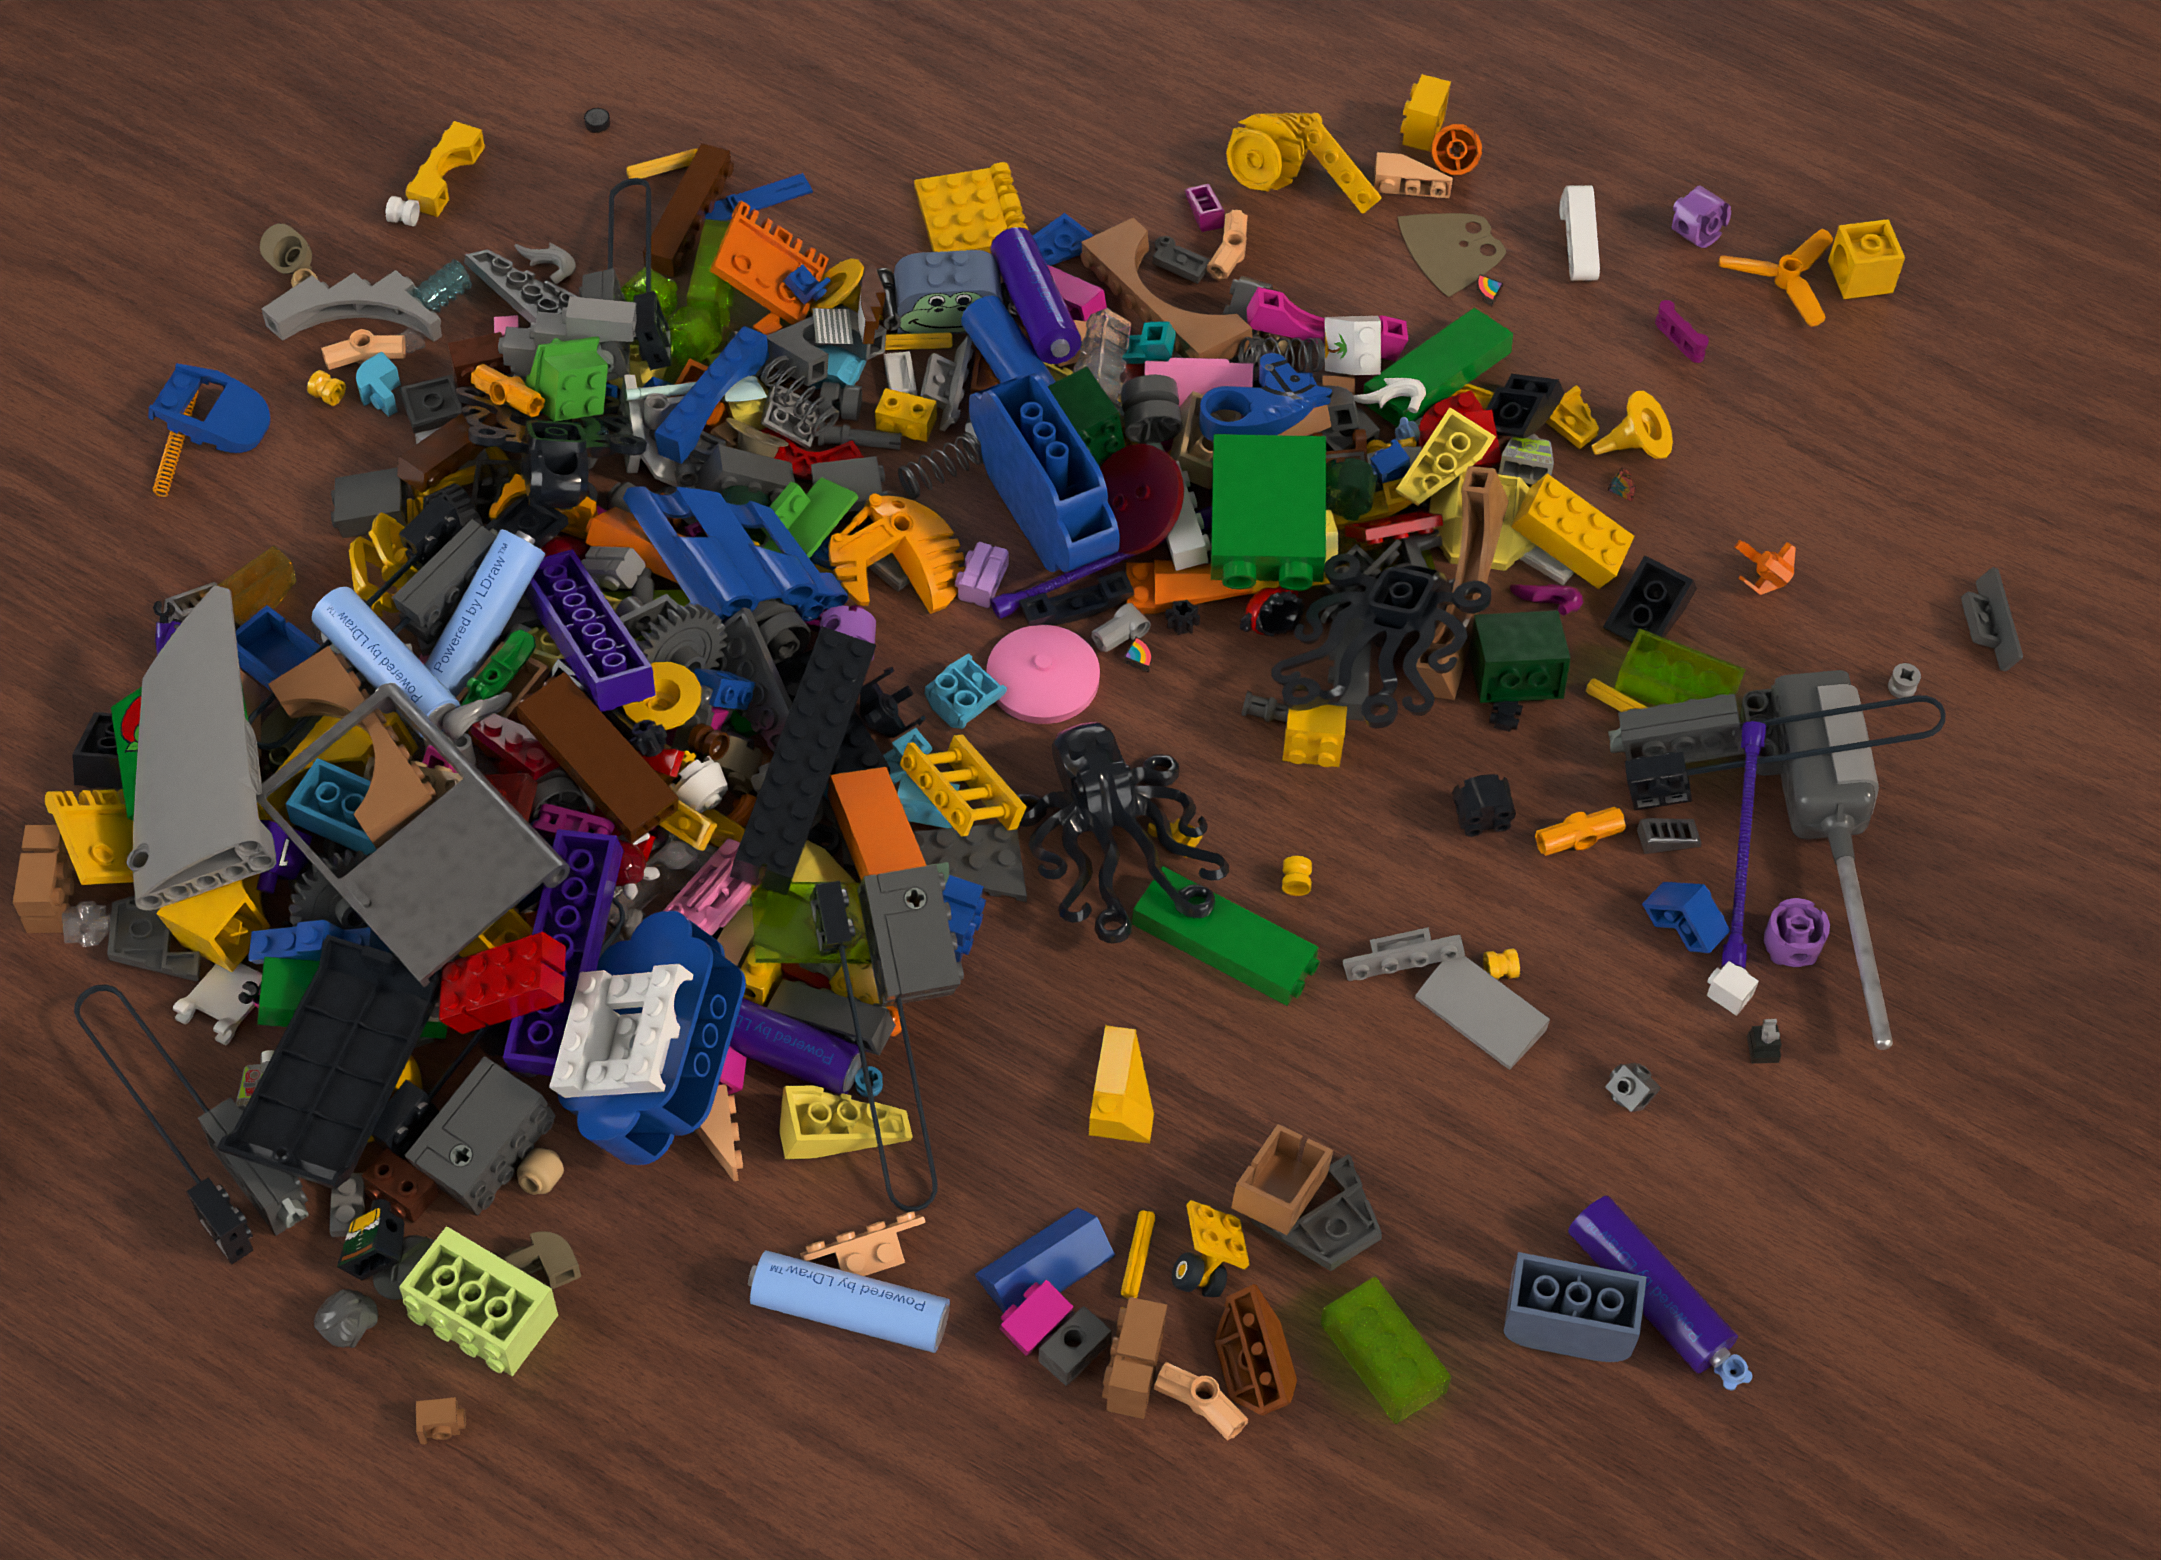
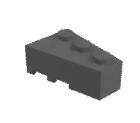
(738, 467)

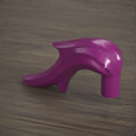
(1567, 597)

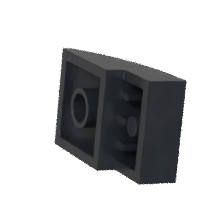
(1524, 404)

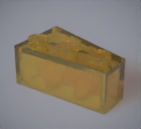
(260, 584)

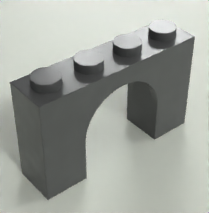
(800, 347)

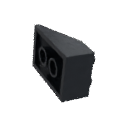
(1650, 601)
(96, 755)

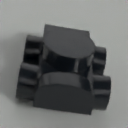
(1505, 718)

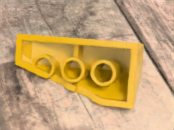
(1121, 1090)

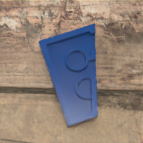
(1061, 239)

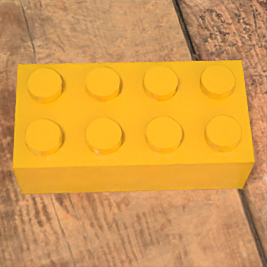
(1572, 531)

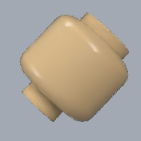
(540, 1171)

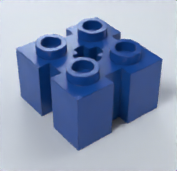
(966, 911)

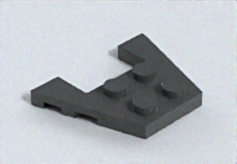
(145, 942)
(1338, 1226)

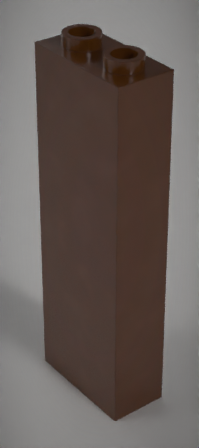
(597, 757)

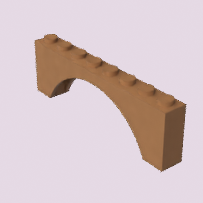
(1115, 261)
(1483, 518)
(396, 791)

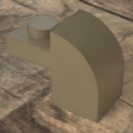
(551, 1255)

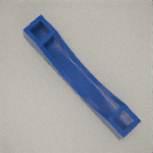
(684, 425)

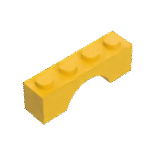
(458, 147)

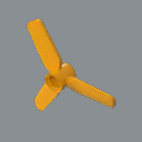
(1788, 273)

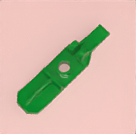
(504, 665)

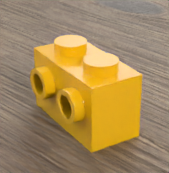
(906, 414)

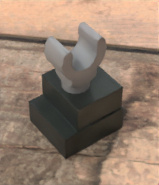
(1765, 1042)

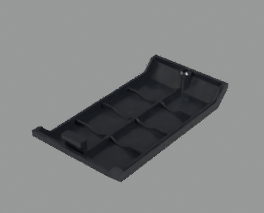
(335, 1065)

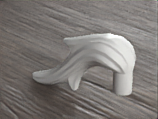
(1395, 388)

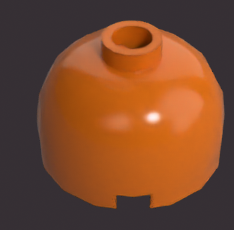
(1467, 145)

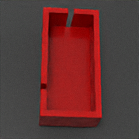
(502, 983)

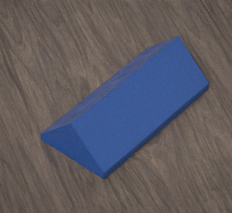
(1057, 1253)

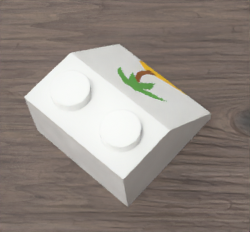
(1353, 345)

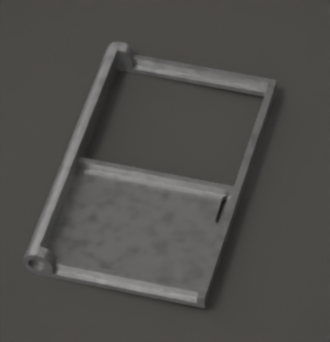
(448, 867)

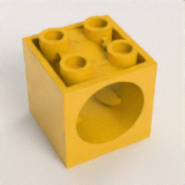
(1866, 259)

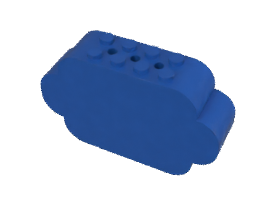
(1044, 473)
(643, 1125)

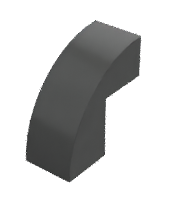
(1342, 409)

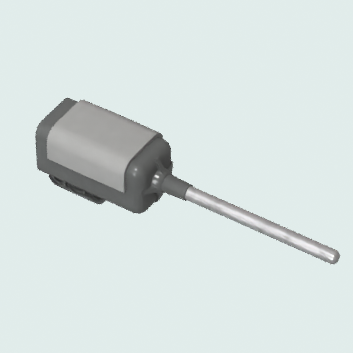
(1827, 793)

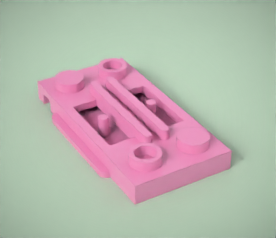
(1202, 374)
(712, 894)

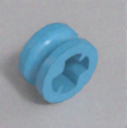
(877, 1081)

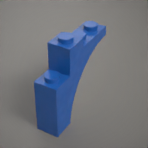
(306, 941)

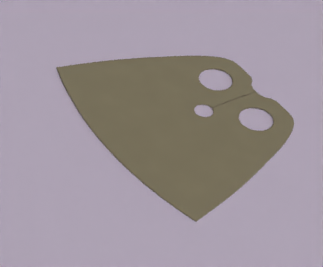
(1436, 248)

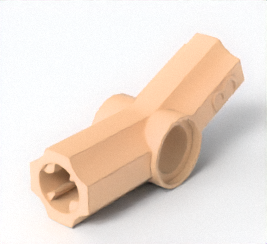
(1232, 248)
(363, 346)
(1217, 1409)

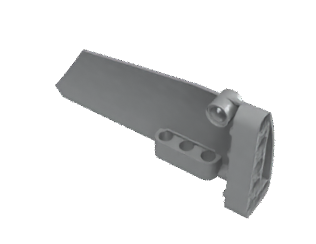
(196, 766)

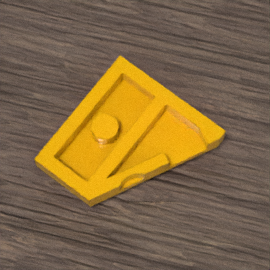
(1574, 419)

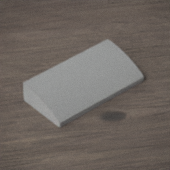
(1483, 1010)

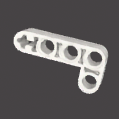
(1578, 211)

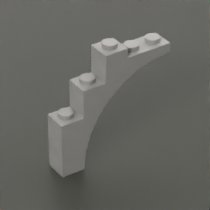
(316, 303)
(580, 320)

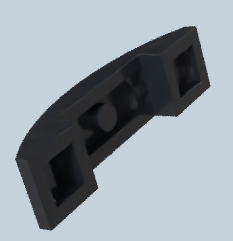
(1079, 604)

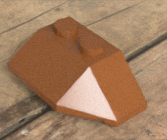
(1254, 1353)

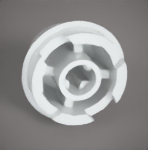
(701, 785)

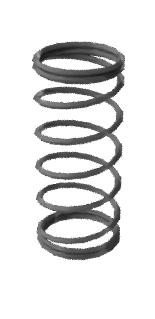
(1308, 353)
(823, 417)
(916, 493)

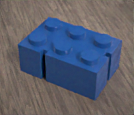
(266, 649)

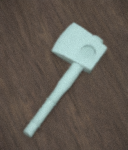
(744, 390)

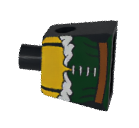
(373, 1242)

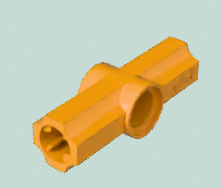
(507, 390)
(1580, 831)

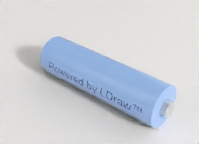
(484, 609)
(380, 653)
(849, 1301)

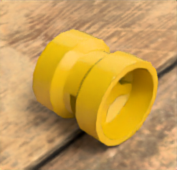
(325, 387)
(1297, 876)
(1502, 963)

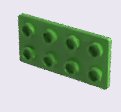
(811, 515)

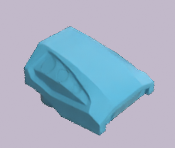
(842, 366)
(962, 692)

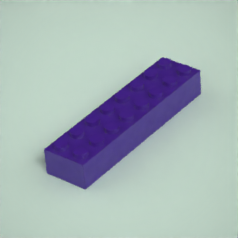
(589, 633)
(577, 918)

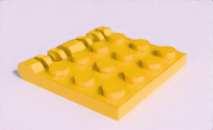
(966, 208)
(94, 833)

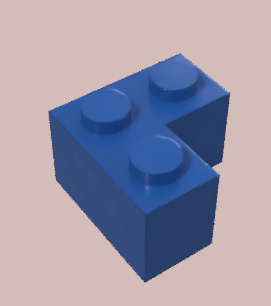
(1690, 911)

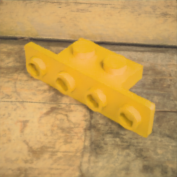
(1340, 166)

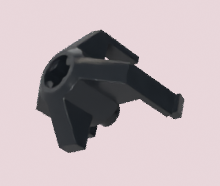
(880, 709)

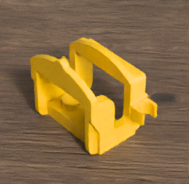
(383, 555)

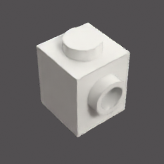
(1731, 987)

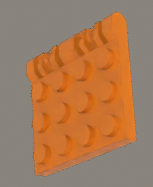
(761, 260)

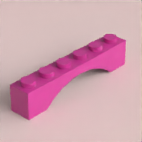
(1276, 314)

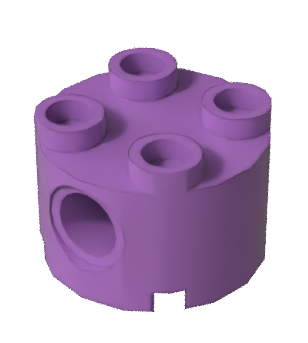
(1700, 217)
(854, 623)
(1796, 933)

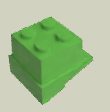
(569, 378)

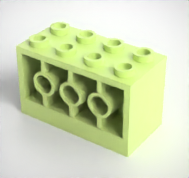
(478, 1301)

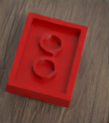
(1395, 526)

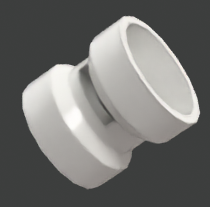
(403, 211)

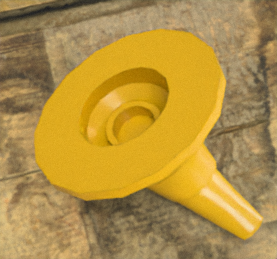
(843, 287)
(1643, 428)
(675, 699)

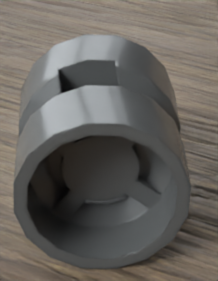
(849, 396)

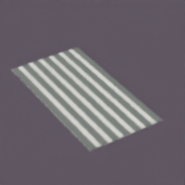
(832, 326)

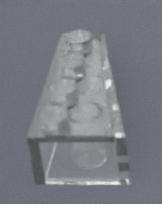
(1103, 351)

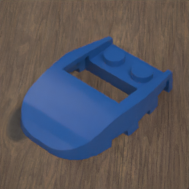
(234, 422)

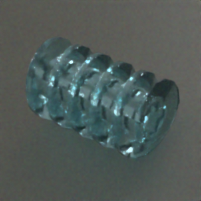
(443, 286)

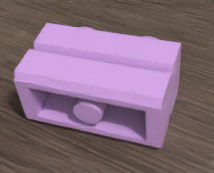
(982, 574)

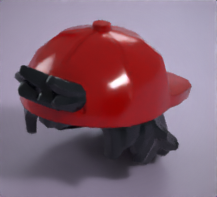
(1272, 612)

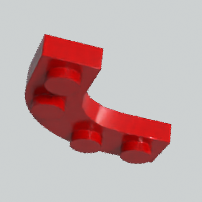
(1461, 403)
(802, 459)

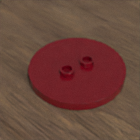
(1143, 494)

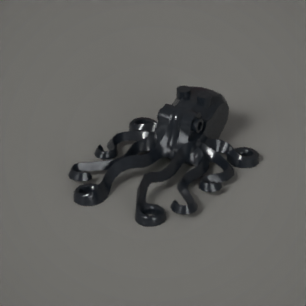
(551, 451)
(1397, 612)
(1104, 794)

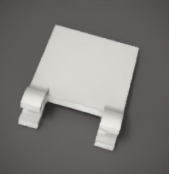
(218, 998)

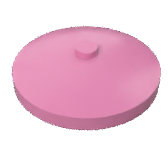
(1046, 673)

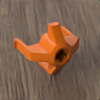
(1774, 568)

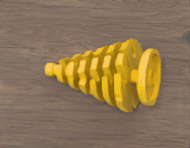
(1268, 149)

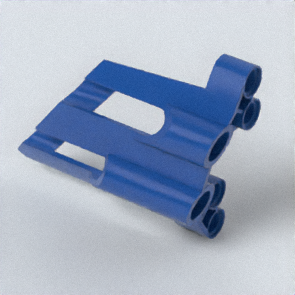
(727, 566)

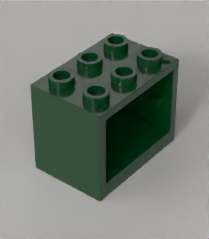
(1090, 413)
(1519, 656)

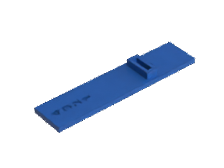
(761, 197)

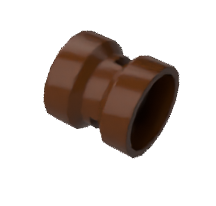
(709, 741)

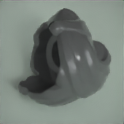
(346, 1317)

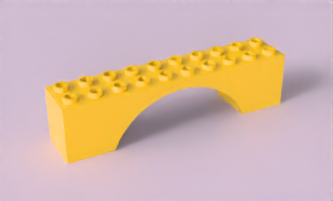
(223, 918)

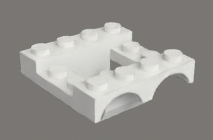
(614, 1051)

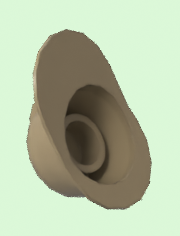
(285, 249)
(756, 441)

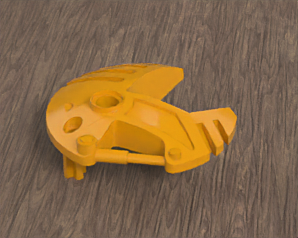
(920, 548)

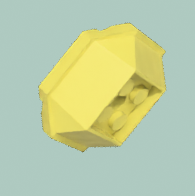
(1511, 543)

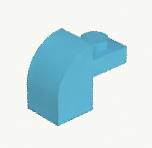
(376, 380)

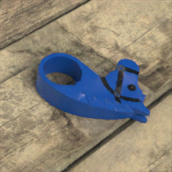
(1266, 410)

